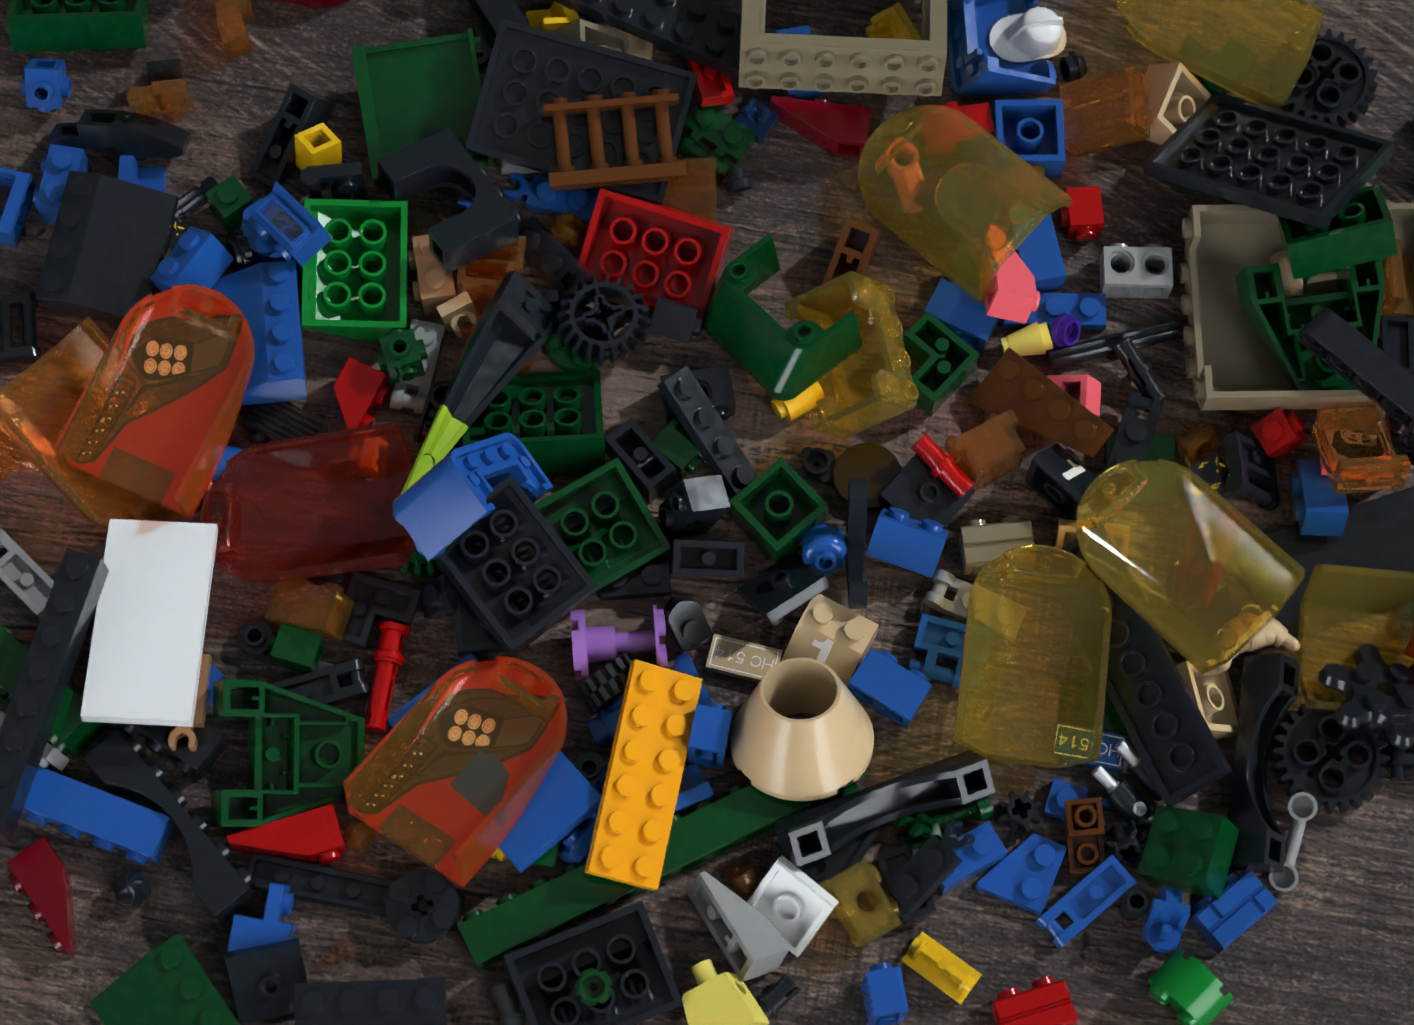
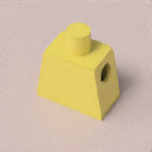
(720, 999)

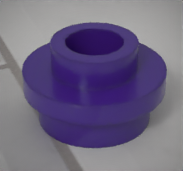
(1065, 330)

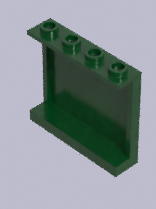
(418, 91)

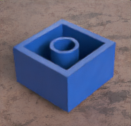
(1033, 132)

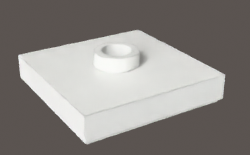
(793, 904)

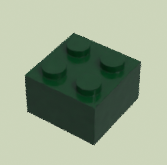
(778, 510)
(1188, 851)

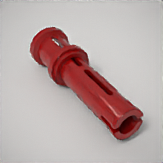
(387, 661)

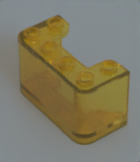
(874, 379)

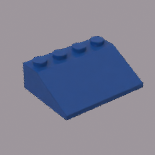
(272, 306)

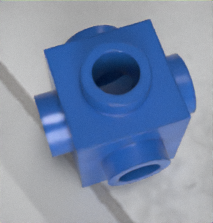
(46, 84)

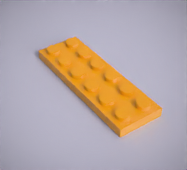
(643, 776)

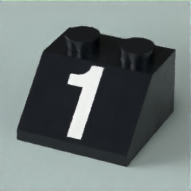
(1059, 479)

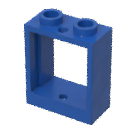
(17, 205)

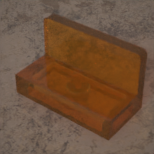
(1399, 285)

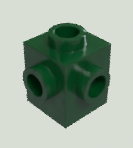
(401, 355)

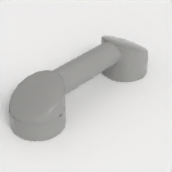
(1302, 808)

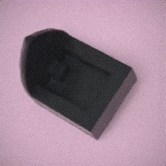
(686, 621)

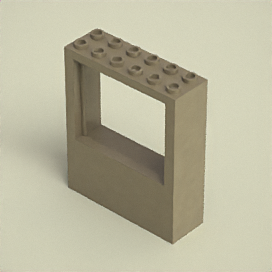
(843, 61)

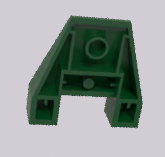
(1281, 319)
(295, 753)

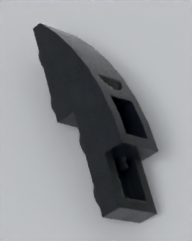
(124, 130)

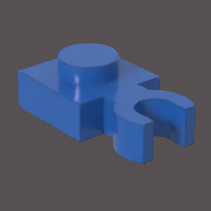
(1061, 791)

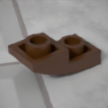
(1084, 834)

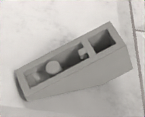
(739, 929)

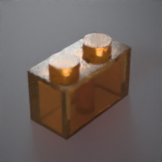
(310, 607)

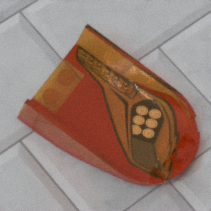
(164, 397)
(462, 764)

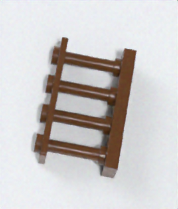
(599, 172)

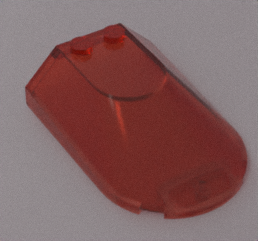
(312, 505)

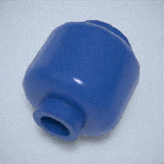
(825, 548)

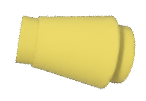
(1029, 340)

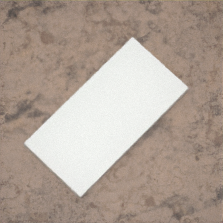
(150, 623)

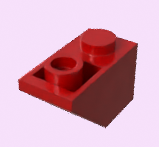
(360, 393)

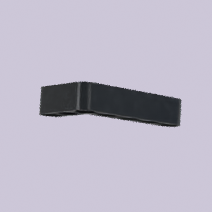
(1366, 369)

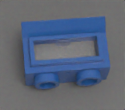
(290, 225)

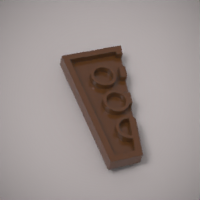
(1040, 405)

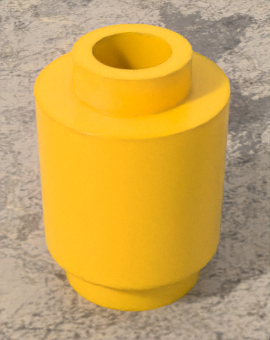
(799, 405)

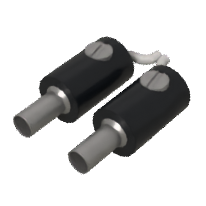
(1120, 792)

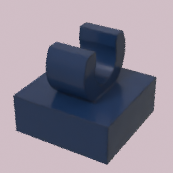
(758, 119)

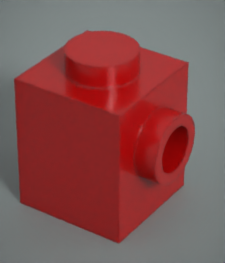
(1084, 216)
(1280, 433)

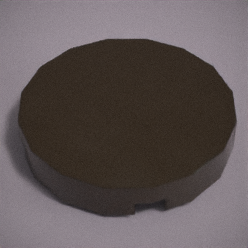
(866, 461)

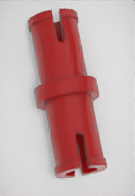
(942, 466)

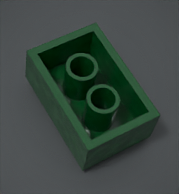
(1354, 236)

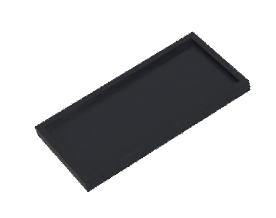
(1375, 537)

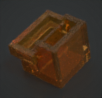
(485, 274)
(988, 449)

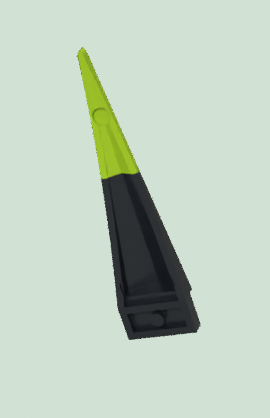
(504, 339)

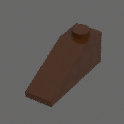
(854, 248)

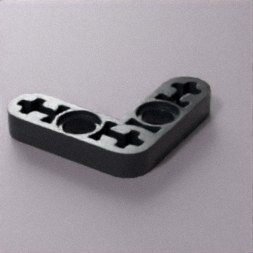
(855, 537)

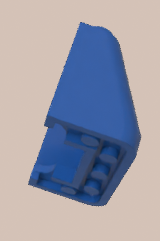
(973, 62)

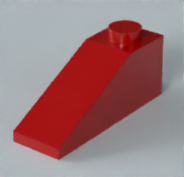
(301, 837)

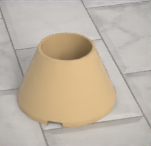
(801, 755)

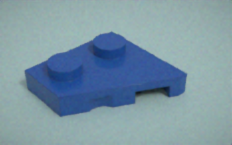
(1025, 874)

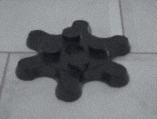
(1365, 700)

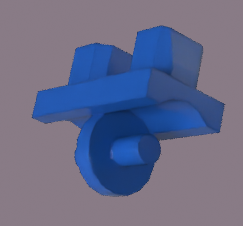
(1166, 920)

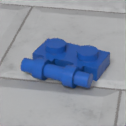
(940, 639)

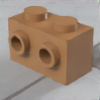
(433, 282)

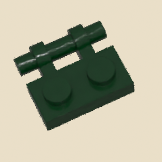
(717, 131)

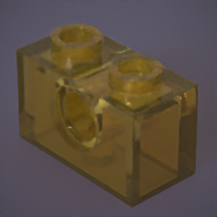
(859, 924)

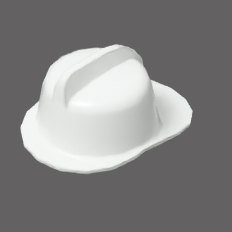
(1028, 36)

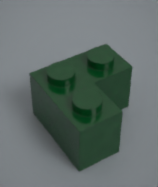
(943, 361)

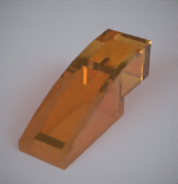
(230, 21)

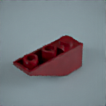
(831, 126)
(49, 886)

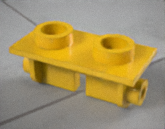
(941, 967)

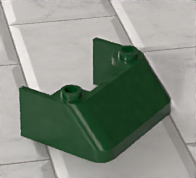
(775, 357)

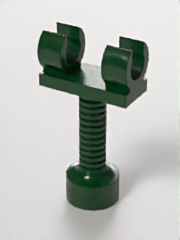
(925, 826)

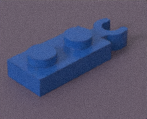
(554, 203)

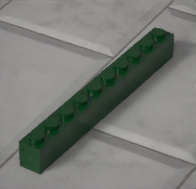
(578, 895)

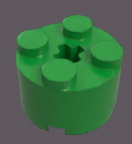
(1188, 989)

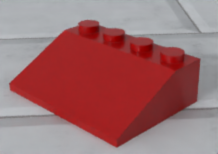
(655, 248)

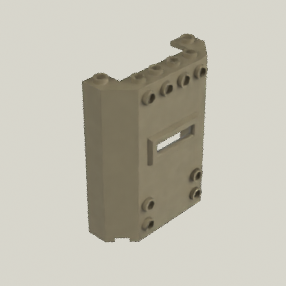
(1227, 357)

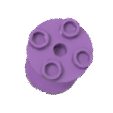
(603, 643)

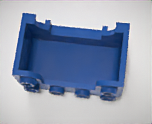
(456, 490)

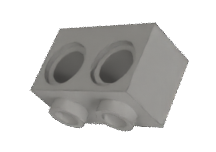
(1137, 280)

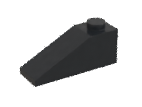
(297, 113)

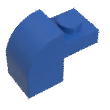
(255, 931)

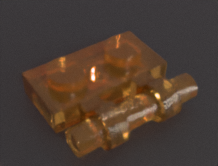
(168, 96)

